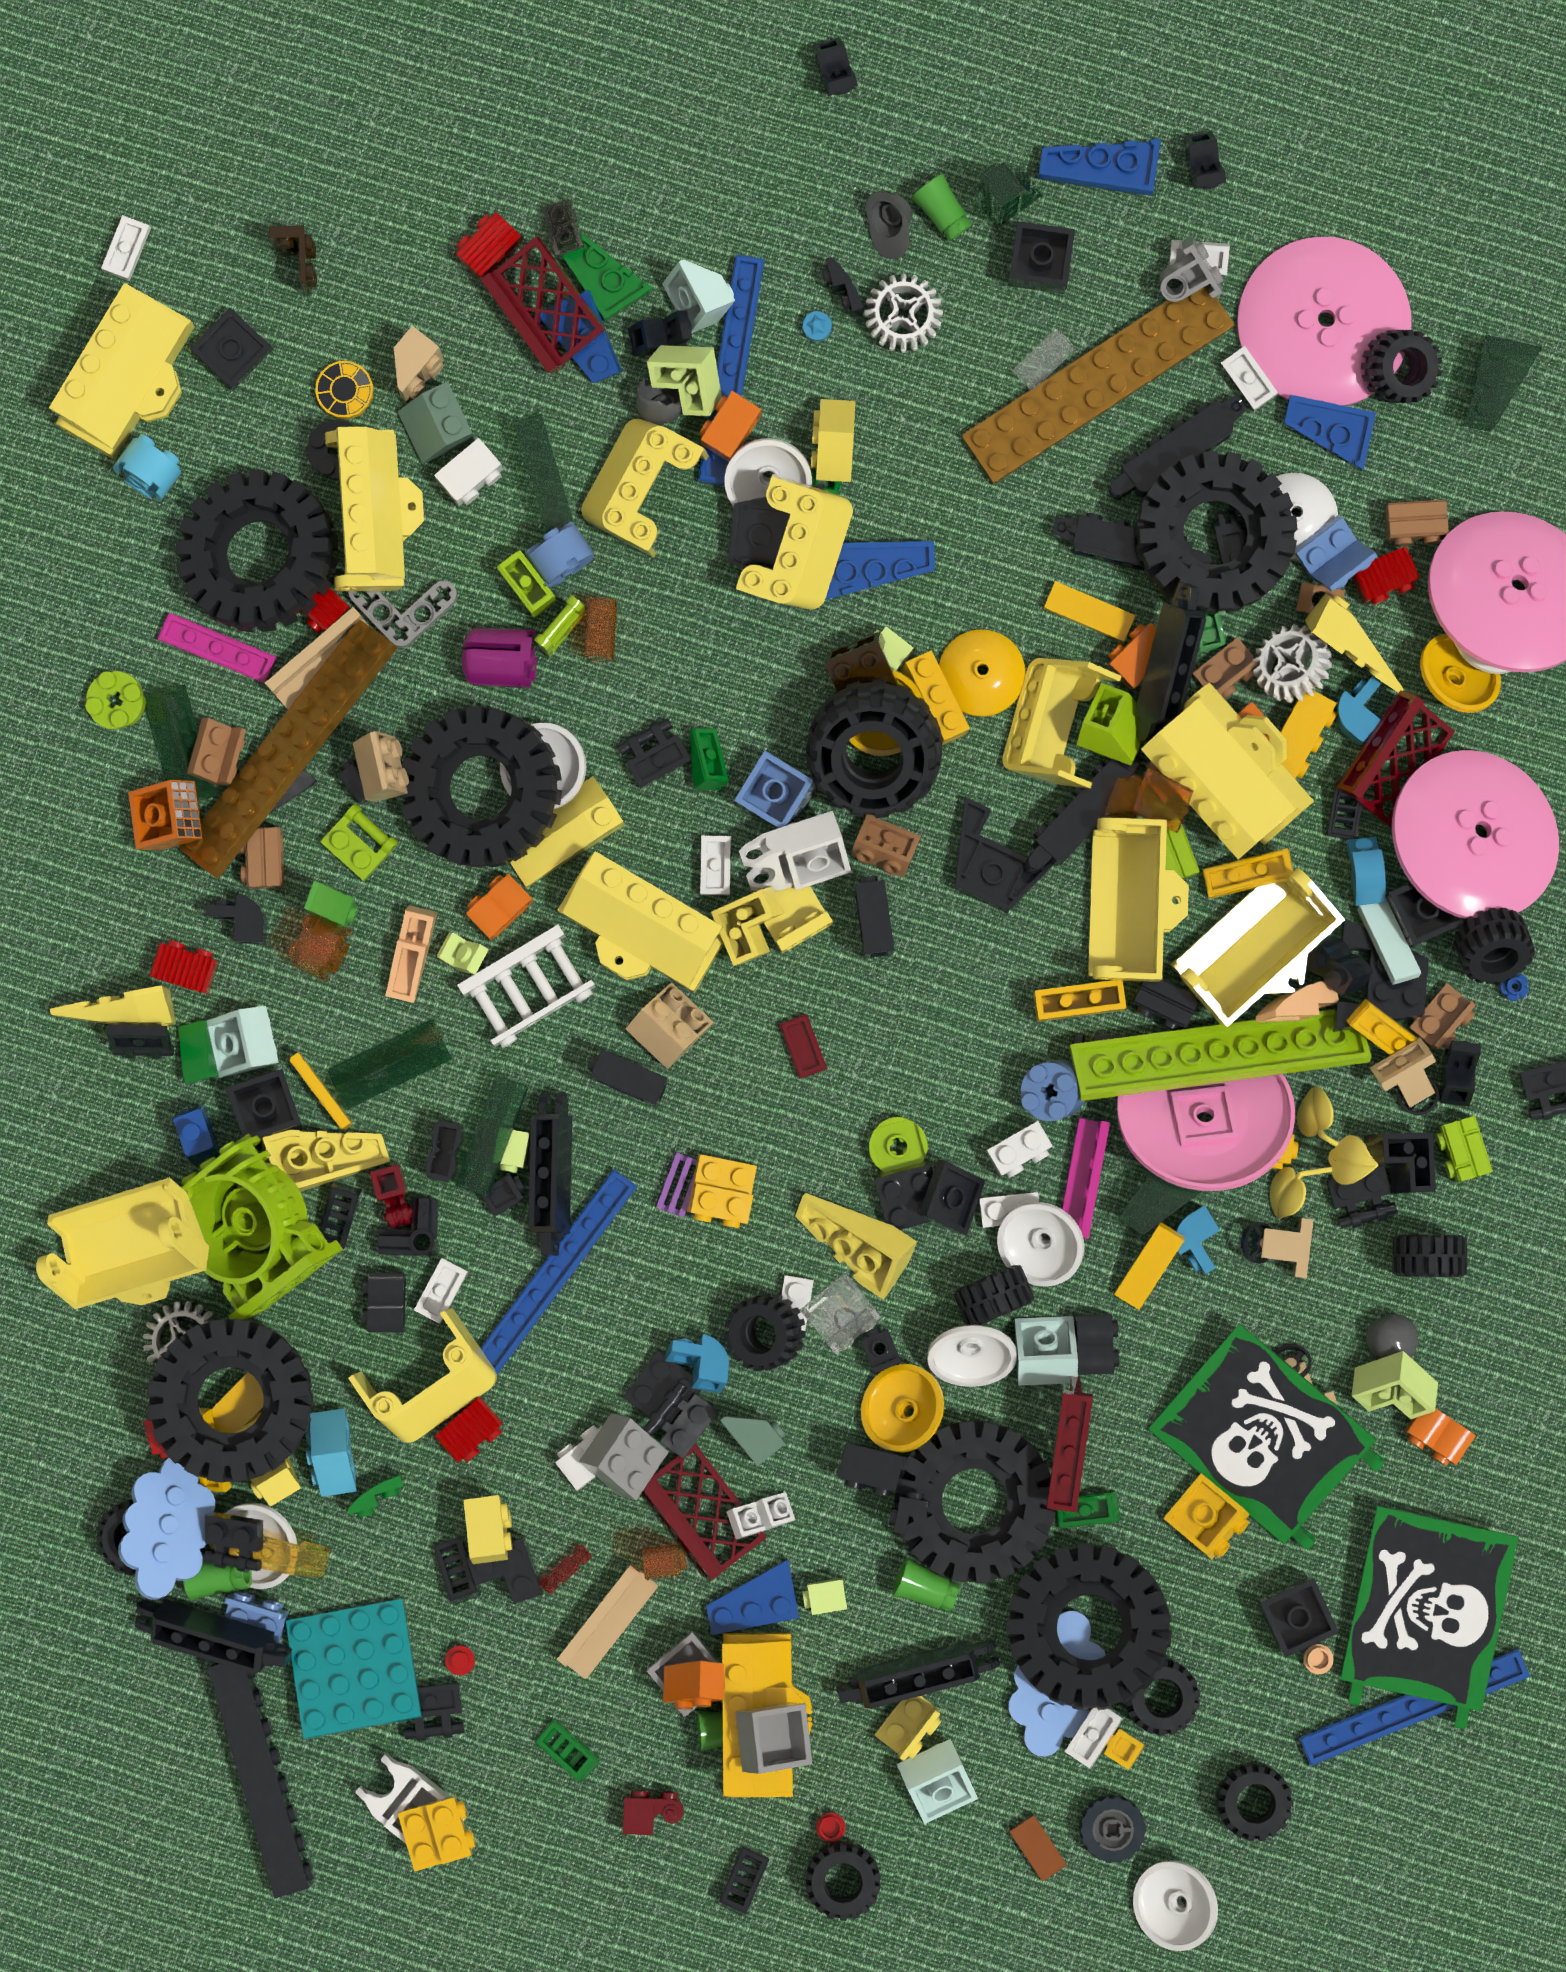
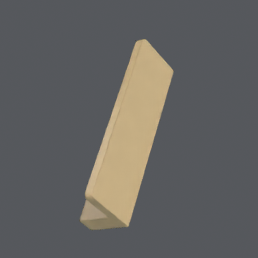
(298, 672)
(607, 1622)

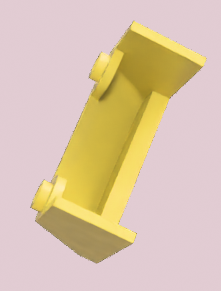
(1046, 717)
(469, 1379)

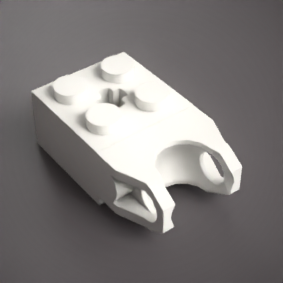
(798, 854)
(409, 1791)

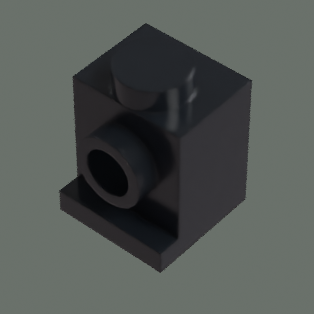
(882, 1361)

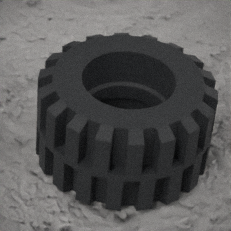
(1422, 366)
(1494, 945)
(1429, 1255)
(994, 1295)
(743, 1336)
(110, 1537)
(1182, 1712)
(1276, 1815)
(847, 1906)

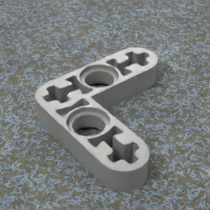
(407, 619)

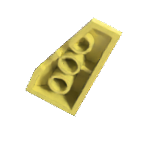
(1339, 629)
(576, 828)
(136, 1008)
(323, 1156)
(868, 1246)

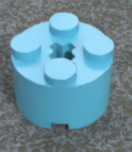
(148, 468)

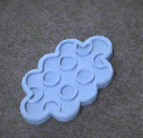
(165, 1529)
(1044, 1719)

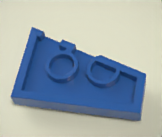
(598, 357)
(1333, 426)
(756, 1603)

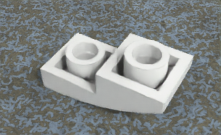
(761, 1515)

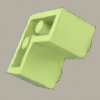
(691, 372)
(1397, 1382)

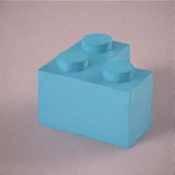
(331, 1453)

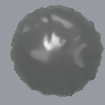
(657, 404)
(1392, 1335)

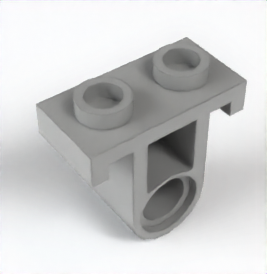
(1193, 272)

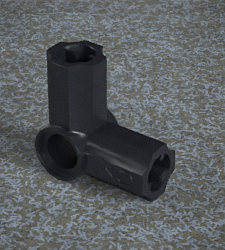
(423, 1223)

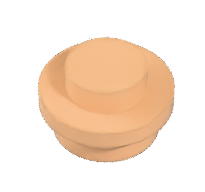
(1318, 1659)

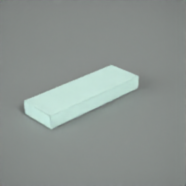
(1389, 942)

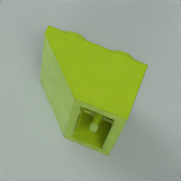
(1111, 725)

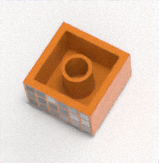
(165, 815)

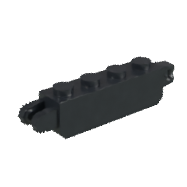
(1200, 434)
(1107, 540)
(1170, 662)
(1077, 819)
(550, 1173)
(211, 1636)
(918, 1674)

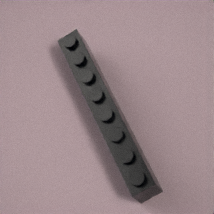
(261, 1780)

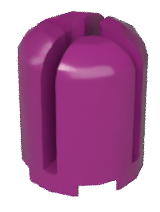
(499, 657)

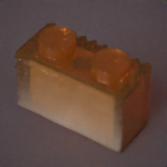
(600, 629)
(663, 1561)

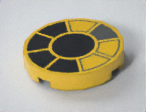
(344, 390)

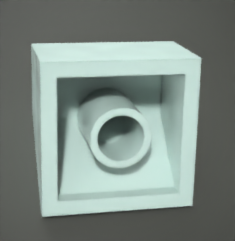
(699, 292)
(242, 1041)
(1045, 1350)
(937, 1781)

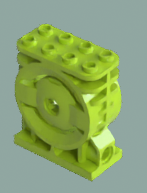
(254, 1216)

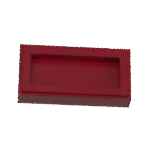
(803, 1046)

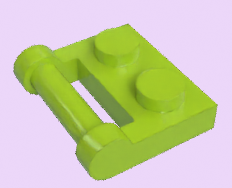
(561, 626)
(352, 849)

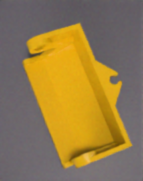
(754, 1677)

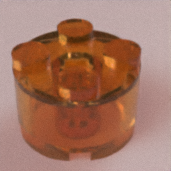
(320, 947)

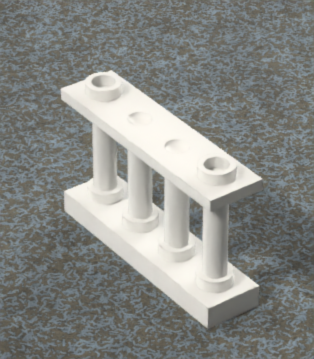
(502, 973)

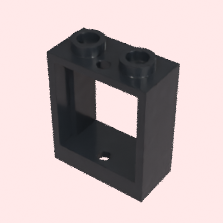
(874, 917)
(628, 1077)

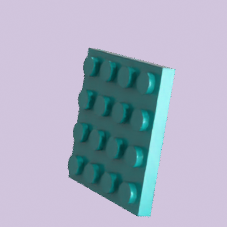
(353, 1669)

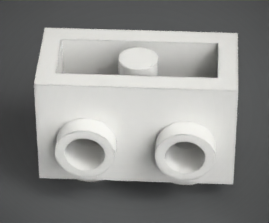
(469, 473)
(1019, 1148)

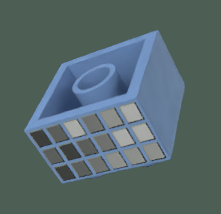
(776, 791)

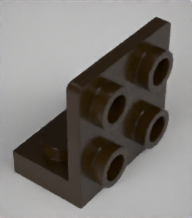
(288, 242)
(860, 662)

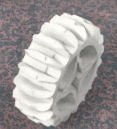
(897, 303)
(1302, 644)
(175, 1327)

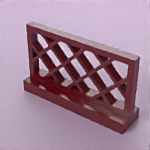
(525, 322)
(1383, 746)
(1069, 1448)
(681, 1528)

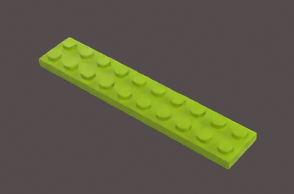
(1213, 1055)

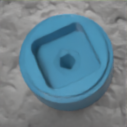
(817, 326)

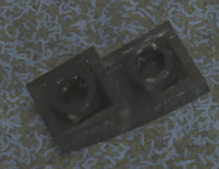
(563, 227)

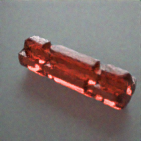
(565, 1569)

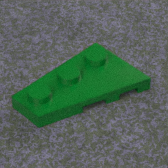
(610, 283)

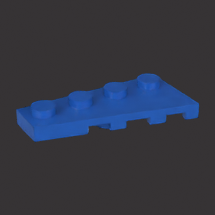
(1113, 167)
(878, 563)

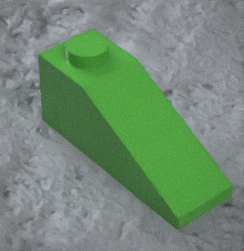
(331, 904)

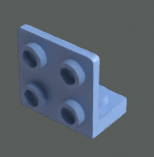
(1334, 554)
(263, 1614)

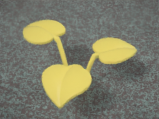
(1348, 1160)

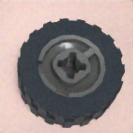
(1112, 1828)

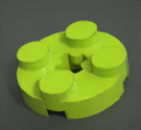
(130, 693)
(883, 1138)

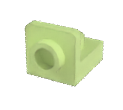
(462, 954)

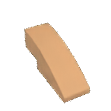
(411, 953)
(1300, 1004)

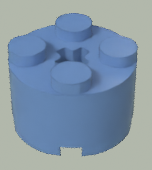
(560, 555)
(1039, 1097)

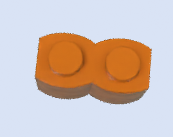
(499, 906)
(1440, 1435)

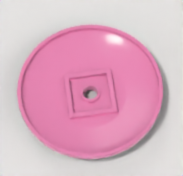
(1282, 310)
(1481, 607)
(1439, 840)
(1236, 1147)

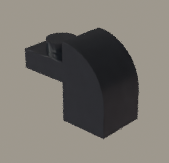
(834, 67)
(1203, 160)
(651, 333)
(249, 918)
(1458, 1073)

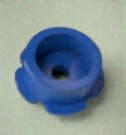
(1514, 994)

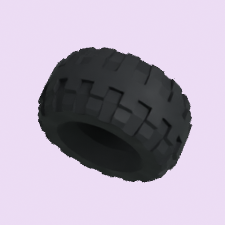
(880, 709)

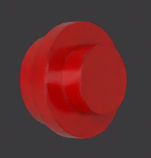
(460, 1660)
(830, 1827)

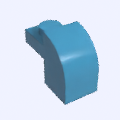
(1353, 716)
(1367, 871)
(1197, 1228)
(708, 1359)

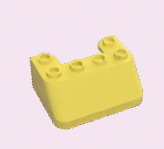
(629, 475)
(808, 546)

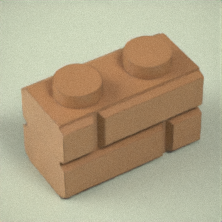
(1416, 522)
(264, 860)

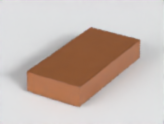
(1037, 1847)

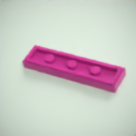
(217, 648)

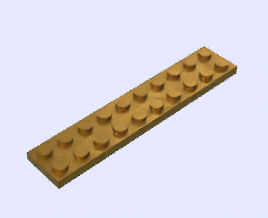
(1095, 383)
(289, 747)

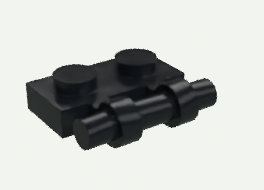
(657, 761)
(140, 1040)
(1541, 1083)
(1370, 1187)
(688, 1423)
(235, 1532)
(437, 1701)

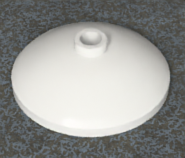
(745, 469)
(1312, 499)
(568, 757)
(1041, 1259)
(972, 1355)
(273, 1526)
(1163, 1914)

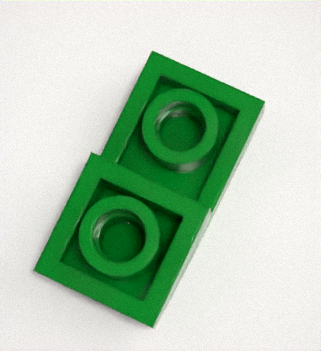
(366, 1502)

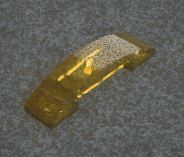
(289, 1558)

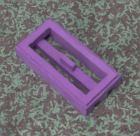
(671, 1208)

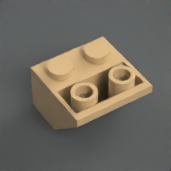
(415, 362)
(380, 766)
(669, 1025)

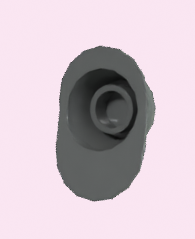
(888, 223)

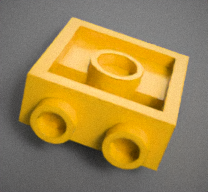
(722, 1190)
(1207, 1517)
(436, 1833)

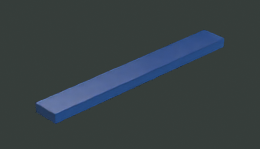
(735, 348)
(557, 1269)
(1398, 1714)

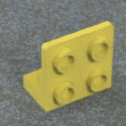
(801, 918)
(908, 1725)

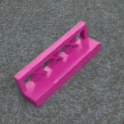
(1085, 1172)

